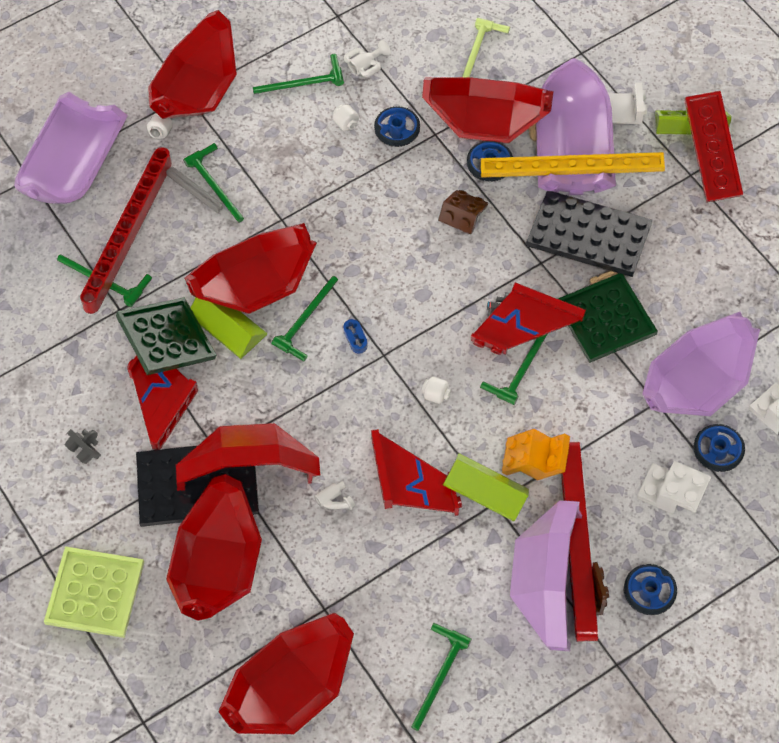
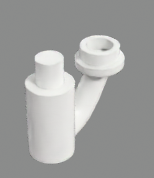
(325, 497)

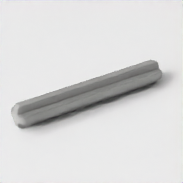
(194, 189)

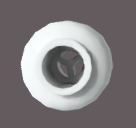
(345, 117)
(159, 127)
(436, 390)

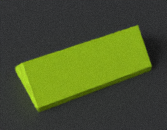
(675, 122)
(228, 326)
(486, 487)

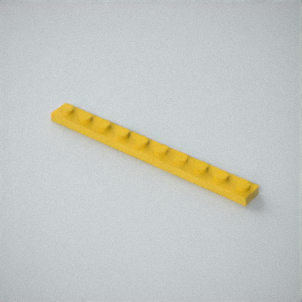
(572, 164)

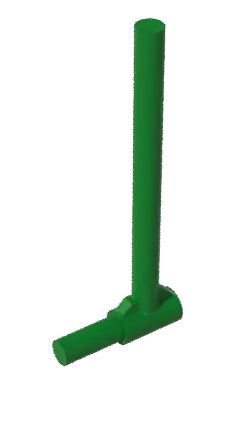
(335, 77)
(195, 160)
(130, 296)
(284, 342)
(508, 393)
(458, 642)

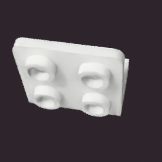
(629, 107)

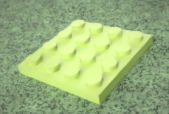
(94, 592)

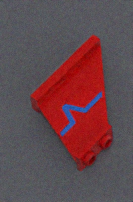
(524, 317)
(161, 399)
(410, 480)

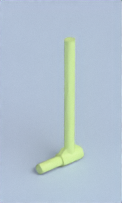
(483, 26)

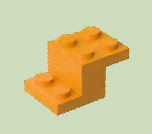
(536, 454)

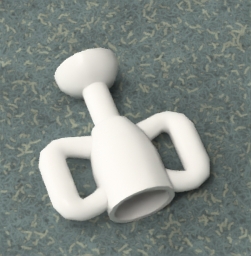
(361, 62)

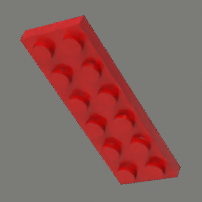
(713, 146)

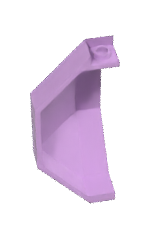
(703, 368)
(541, 573)

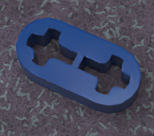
(359, 334)

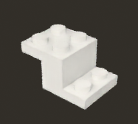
(767, 408)
(674, 487)

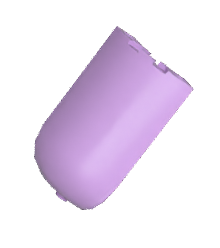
(576, 126)
(69, 150)

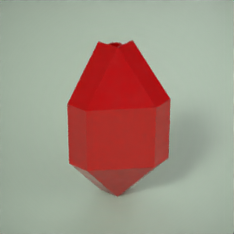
(195, 71)
(486, 106)
(254, 270)
(246, 447)
(214, 551)
(289, 678)

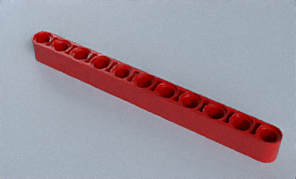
(125, 231)
(579, 550)

